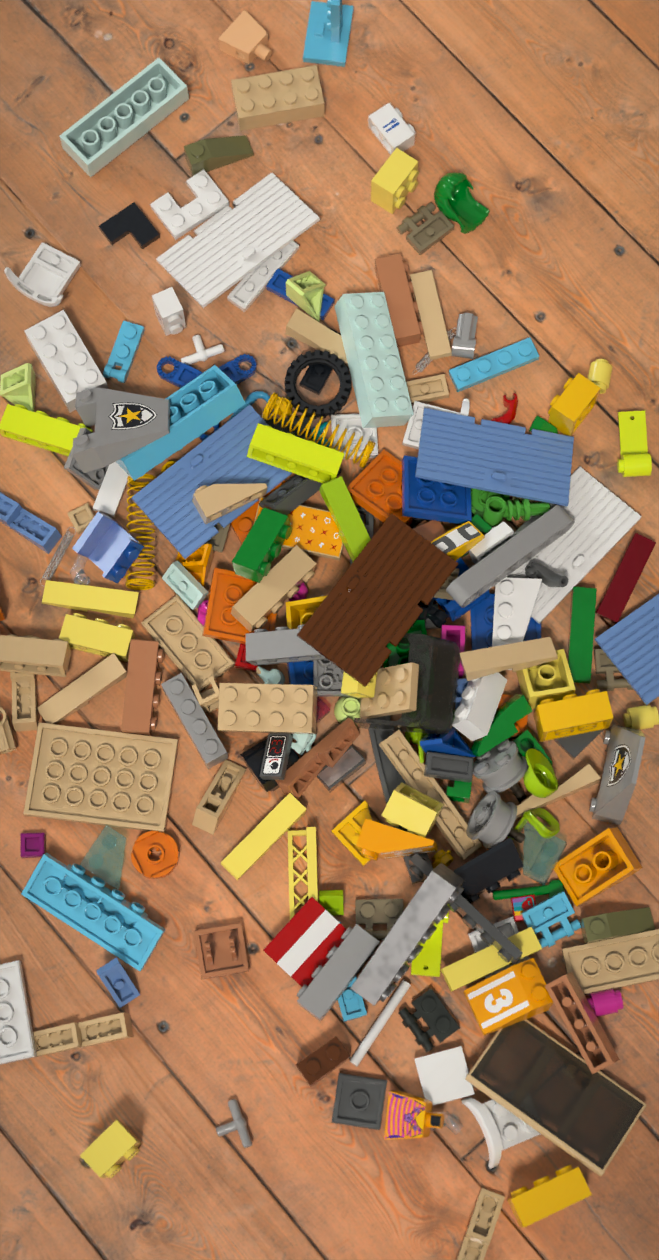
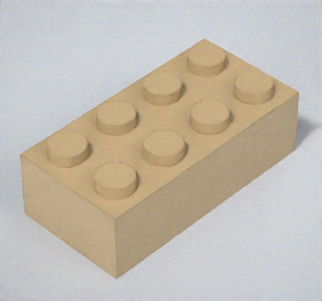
(278, 98)
(267, 708)

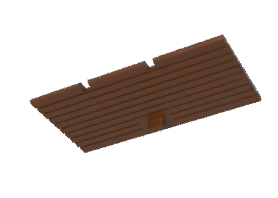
(377, 599)

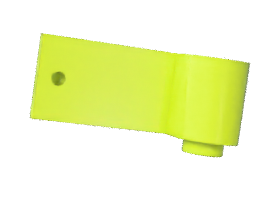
(633, 445)
(429, 958)

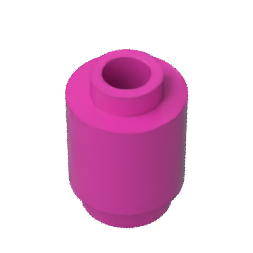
(605, 1002)

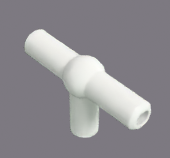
(202, 353)

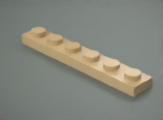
(412, 771)

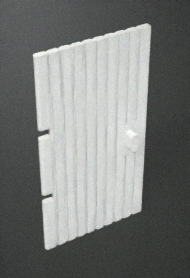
(238, 240)
(598, 526)

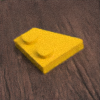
(349, 830)

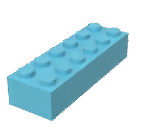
(192, 412)

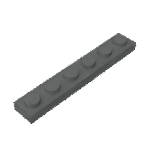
(471, 916)

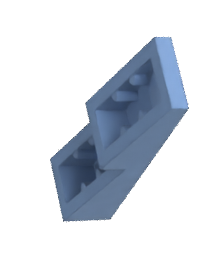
(28, 525)

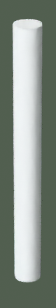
(380, 1023)

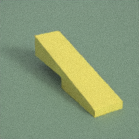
(91, 598)
(263, 836)
(488, 961)

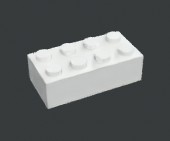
(64, 357)

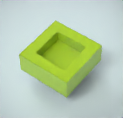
(332, 901)

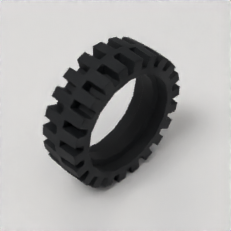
(318, 358)

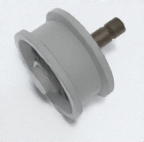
(493, 821)

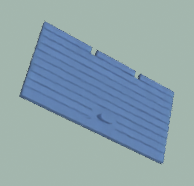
(495, 457)
(214, 461)
(635, 649)

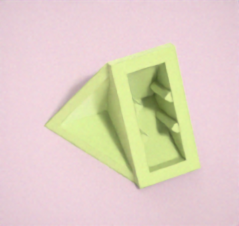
(307, 293)
(19, 386)

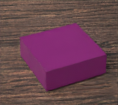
(32, 845)

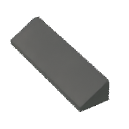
(291, 494)

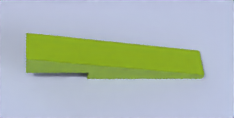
(346, 516)

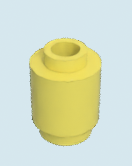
(600, 374)
(641, 717)

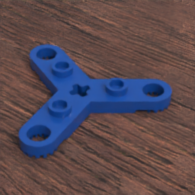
(184, 374)

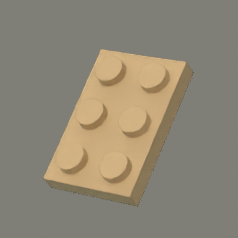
(393, 693)

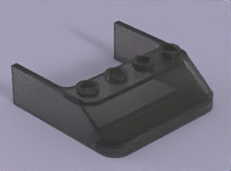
(436, 687)

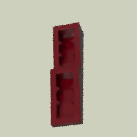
(626, 578)

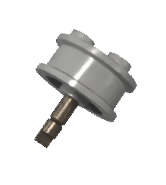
(501, 769)

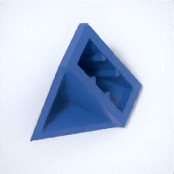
(447, 743)

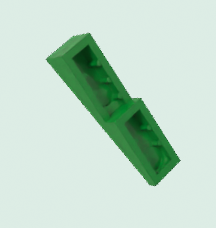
(581, 633)

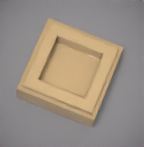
(81, 518)

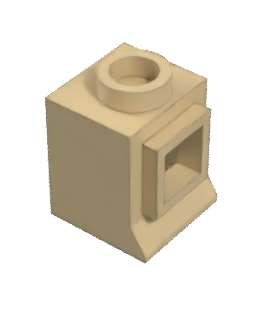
(209, 699)

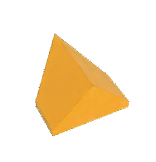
(198, 563)

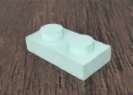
(185, 585)

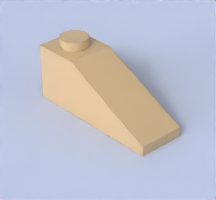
(222, 499)
(218, 797)

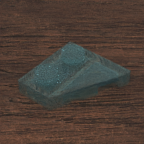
(540, 854)
(106, 857)

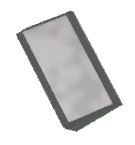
(342, 770)

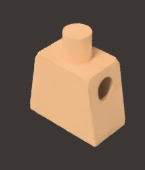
(245, 40)

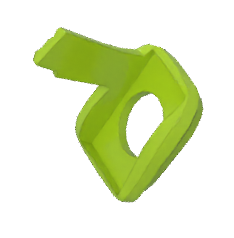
(531, 817)

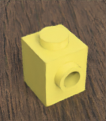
(355, 689)

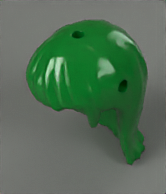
(457, 202)

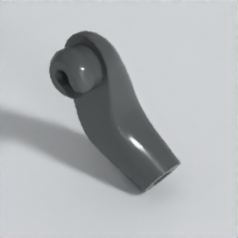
(548, 577)

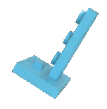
(328, 33)

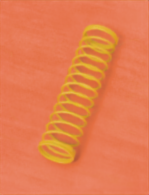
(368, 448)
(149, 583)

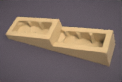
(431, 315)
(315, 335)
(509, 656)
(82, 690)
(24, 701)
(581, 780)
(83, 1034)
(481, 1226)

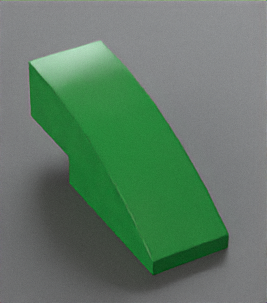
(503, 724)

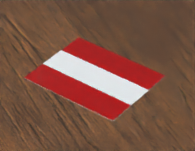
(305, 942)

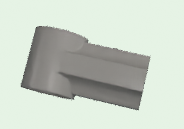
(465, 340)

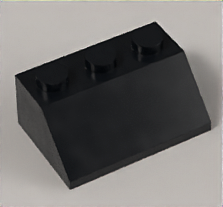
(489, 870)

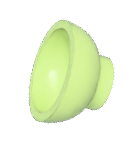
(346, 708)

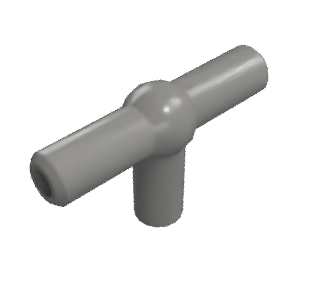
(238, 1124)

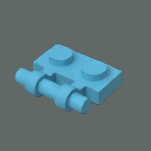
(548, 913)

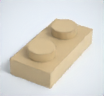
(428, 389)

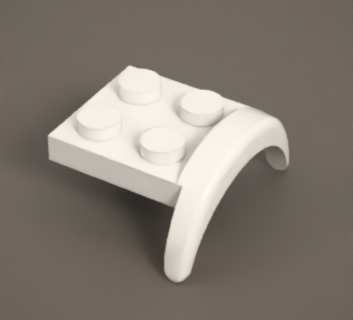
(45, 276)
(413, 430)
(499, 1127)

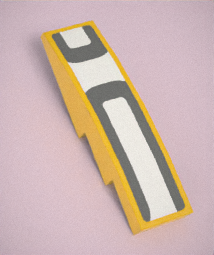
(458, 540)

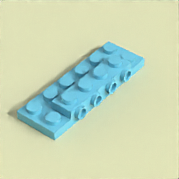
(94, 910)

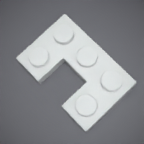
(182, 220)

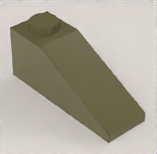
(216, 153)
(616, 924)

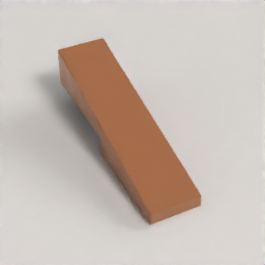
(326, 752)

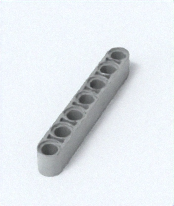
(510, 556)

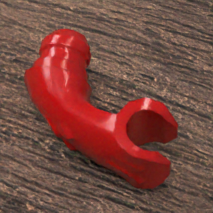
(510, 415)

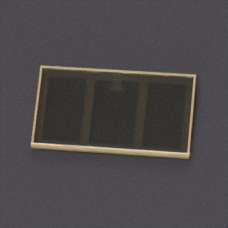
(556, 1094)

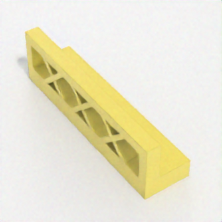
(311, 870)

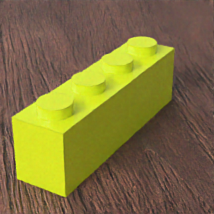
(39, 429)
(294, 454)

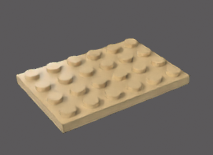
(101, 777)

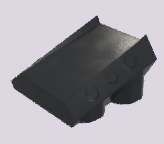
(253, 759)

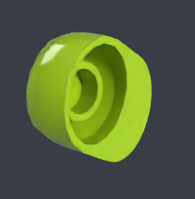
(539, 776)

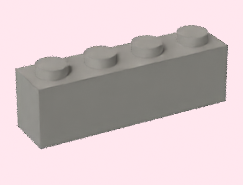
(278, 647)
(194, 721)
(338, 972)

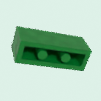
(262, 545)

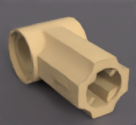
(7, 741)

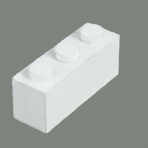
(479, 705)

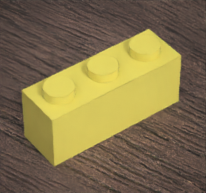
(97, 636)

